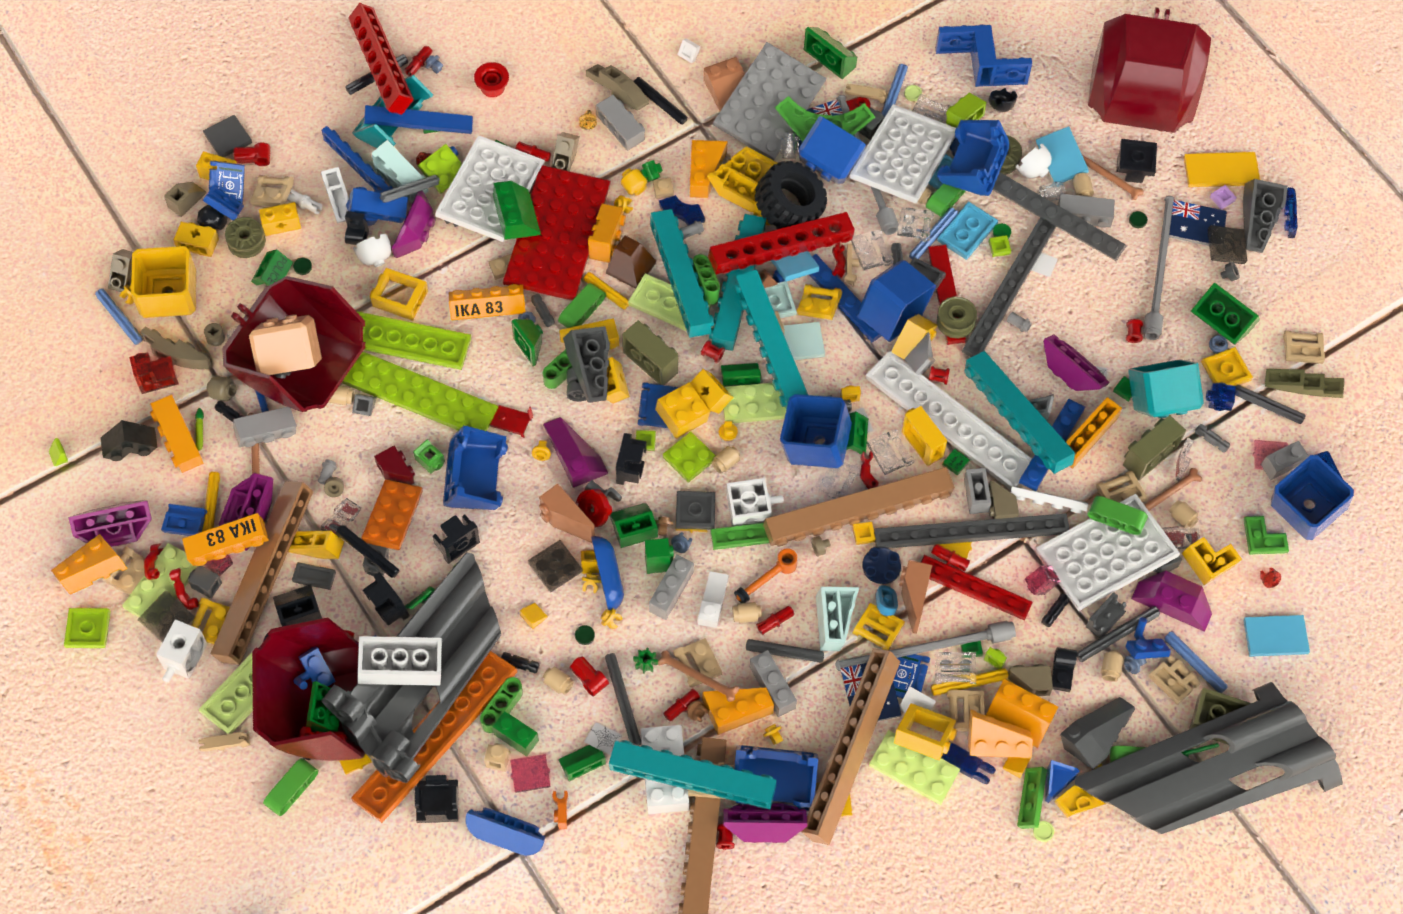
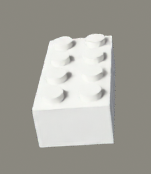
(399, 660)
(661, 796)

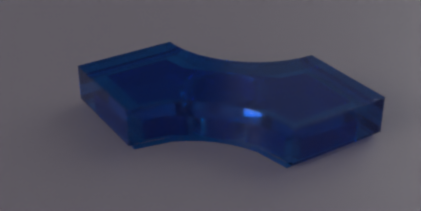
(683, 211)

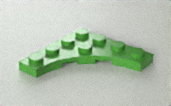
(802, 120)

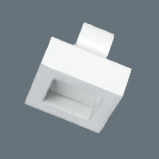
(688, 50)

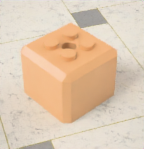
(285, 345)

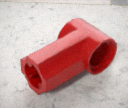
(258, 154)
(592, 680)

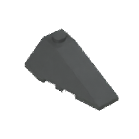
(1260, 211)
(589, 358)
(1095, 733)

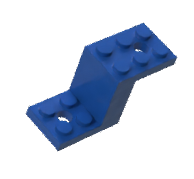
(980, 43)

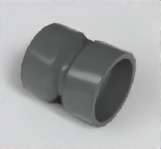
(574, 390)

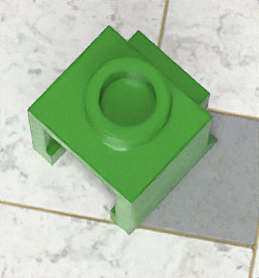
(432, 464)

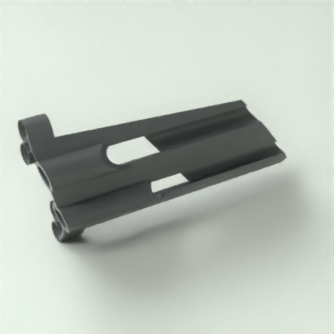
(382, 714)
(1173, 791)

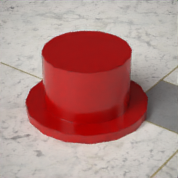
(491, 78)

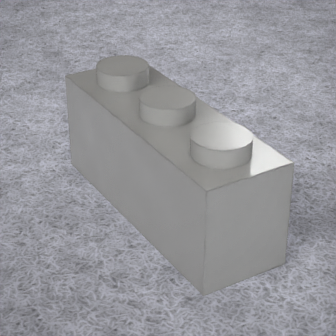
(620, 122)
(1090, 209)
(264, 427)
(671, 587)
(769, 676)

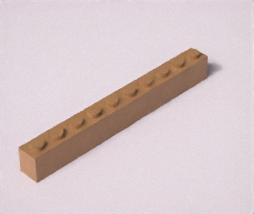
(858, 506)
(261, 573)
(851, 746)
(703, 838)

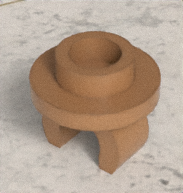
(663, 522)
(697, 710)

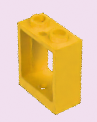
(406, 311)
(924, 435)
(921, 743)

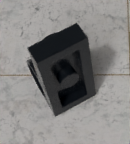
(357, 228)
(1063, 668)

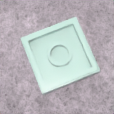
(781, 299)
(805, 340)

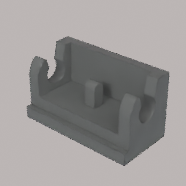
(1106, 616)

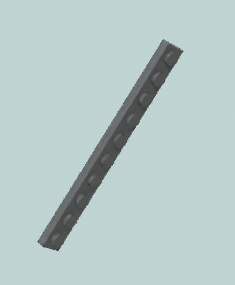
(1059, 217)
(1009, 288)
(971, 531)

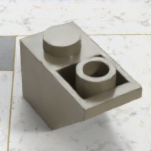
(565, 151)
(183, 197)
(120, 270)
(1002, 502)
(1033, 679)

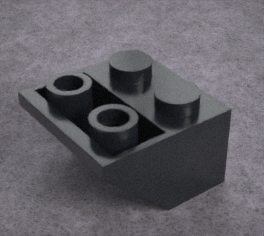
(297, 606)

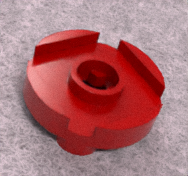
(602, 508)

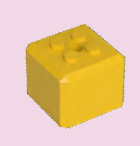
(163, 270)

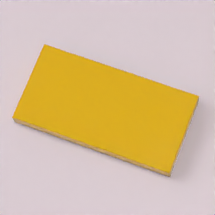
(1220, 169)

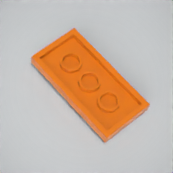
(392, 514)

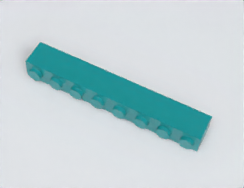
(681, 273)
(730, 312)
(769, 335)
(1019, 412)
(692, 774)

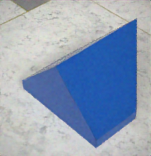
(1058, 778)

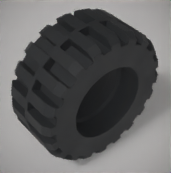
(801, 183)

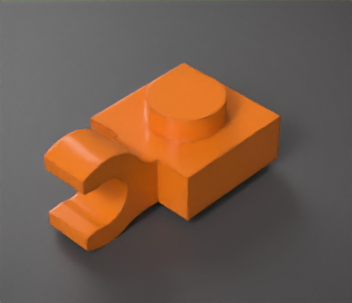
(561, 814)

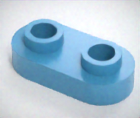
(886, 600)

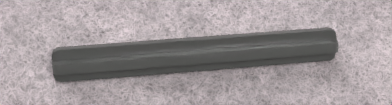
(1116, 634)
(622, 698)

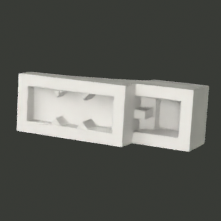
(336, 192)
(713, 599)

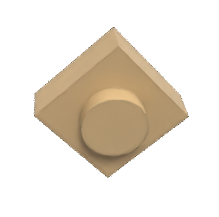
(663, 188)

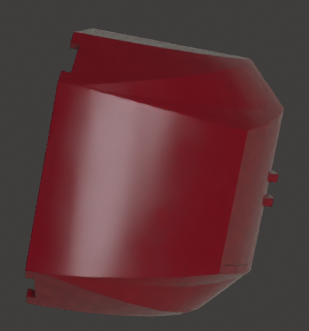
(1149, 71)
(338, 334)
(282, 706)

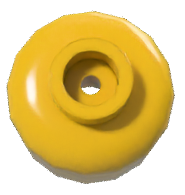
(633, 181)

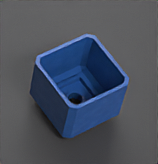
(830, 151)
(895, 298)
(813, 419)
(1314, 482)

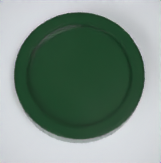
(1138, 219)
(302, 266)
(584, 635)

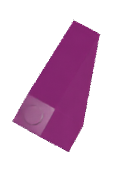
(575, 455)

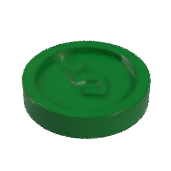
(1002, 230)

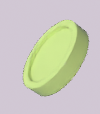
(912, 92)
(1044, 832)

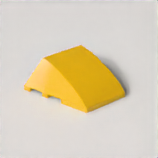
(740, 176)

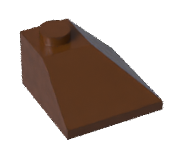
(630, 262)

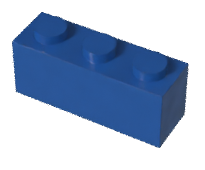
(370, 204)

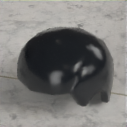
(1002, 100)
(211, 217)

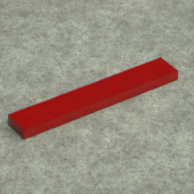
(940, 259)
(978, 588)

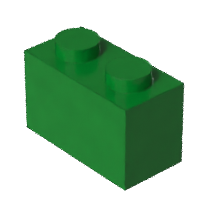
(658, 555)
(515, 733)

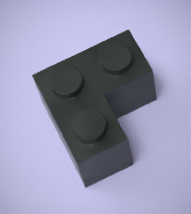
(128, 438)

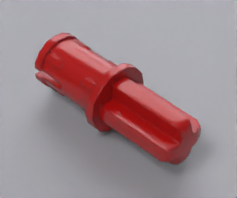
(418, 60)
(533, 150)
(951, 557)
(775, 620)
(681, 705)

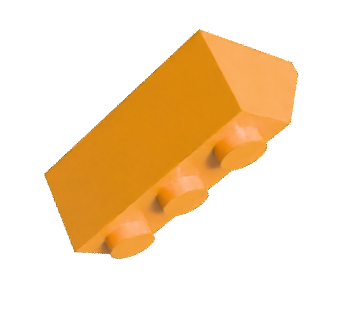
(1023, 710)

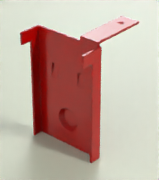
(511, 420)

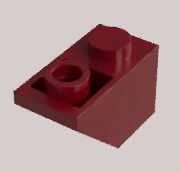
(393, 467)

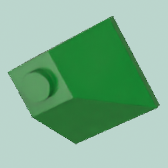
(528, 338)

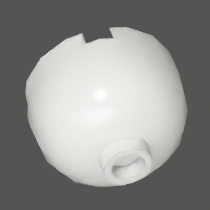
(1035, 163)
(373, 250)

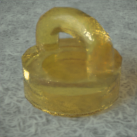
(588, 120)

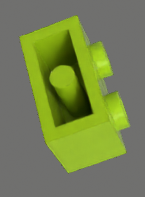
(967, 108)

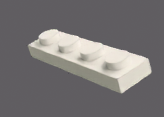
(1056, 501)

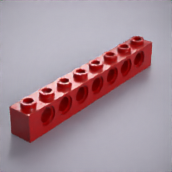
(380, 59)
(773, 239)

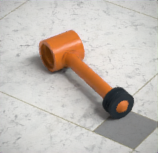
(742, 595)

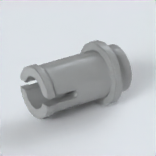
(692, 229)
(1019, 322)
(327, 471)

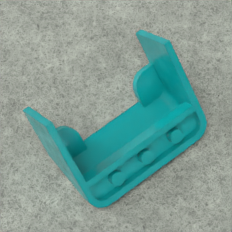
(377, 134)

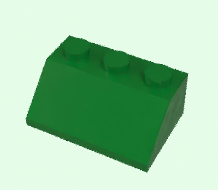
(829, 52)
(515, 210)
(1225, 314)

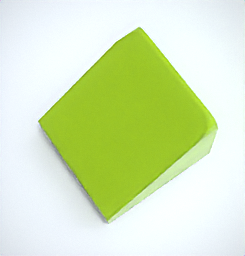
(57, 453)

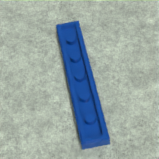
(419, 120)

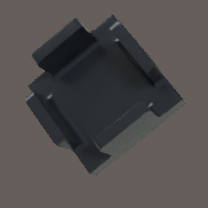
(1136, 159)
(629, 461)
(459, 537)
(386, 600)
(436, 800)

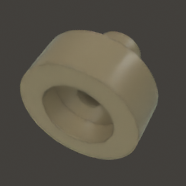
(333, 487)
(819, 545)

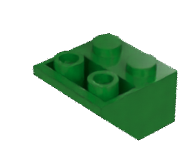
(634, 525)
(319, 717)

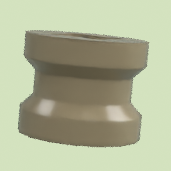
(218, 335)

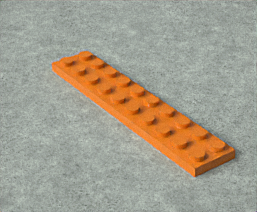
(383, 794)

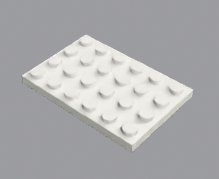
(904, 153)
(470, 195)
(1101, 559)

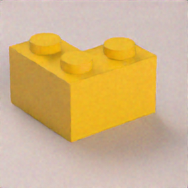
(912, 334)
(1207, 563)

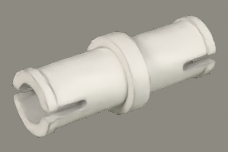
(305, 202)

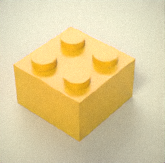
(682, 410)

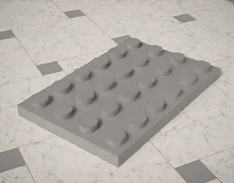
(751, 107)

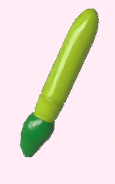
(199, 416)

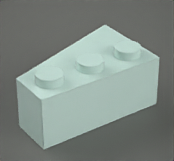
(395, 168)
(834, 615)

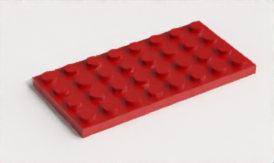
(565, 212)

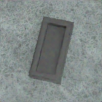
(314, 575)

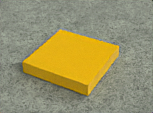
(1227, 368)

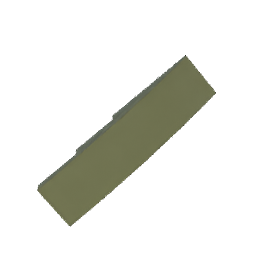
(1304, 383)

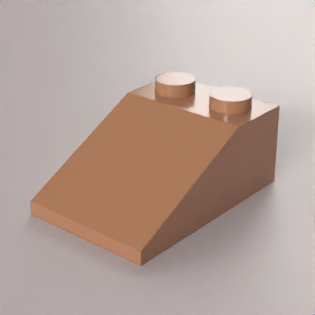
(723, 79)
(564, 514)
(914, 589)

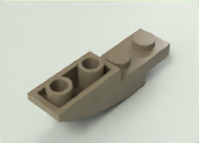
(620, 85)
(182, 353)

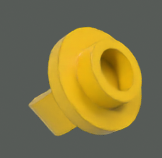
(622, 202)
(127, 291)
(728, 431)
(541, 452)
(591, 579)
(608, 616)
(772, 732)

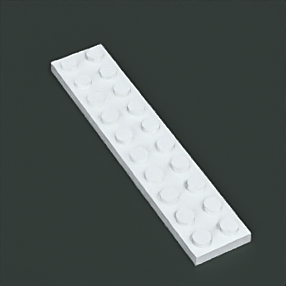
(954, 421)

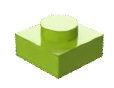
(999, 246)
(649, 437)
(995, 658)

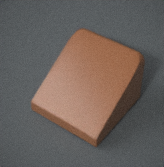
(767, 279)

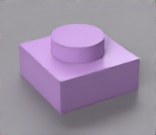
(1223, 197)

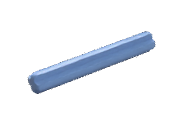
(895, 88)
(937, 229)
(119, 317)
(1199, 665)

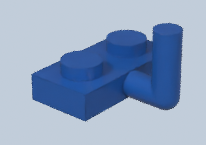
(1146, 648)
(315, 669)

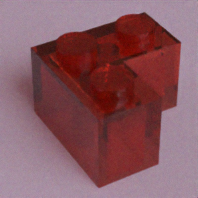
(153, 374)

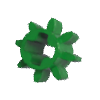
(651, 170)
(642, 655)

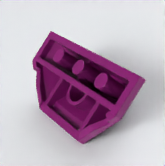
(415, 227)
(1072, 366)
(249, 498)
(115, 523)
(1175, 598)
(765, 825)

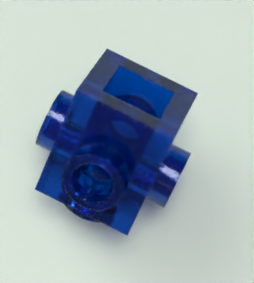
(1221, 396)

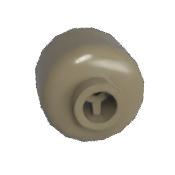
(221, 388)

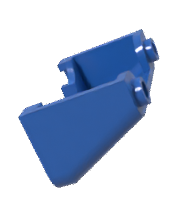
(977, 158)
(473, 469)
(792, 769)

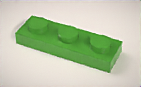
(738, 536)
(1032, 798)

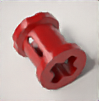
(1134, 331)
(712, 351)
(939, 375)
(725, 838)

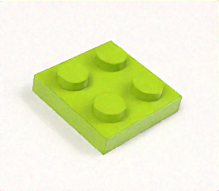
(444, 165)
(689, 456)
(87, 628)

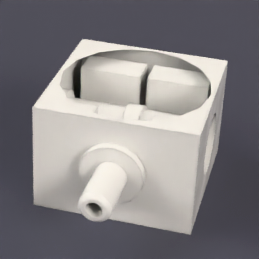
(750, 502)
(181, 650)

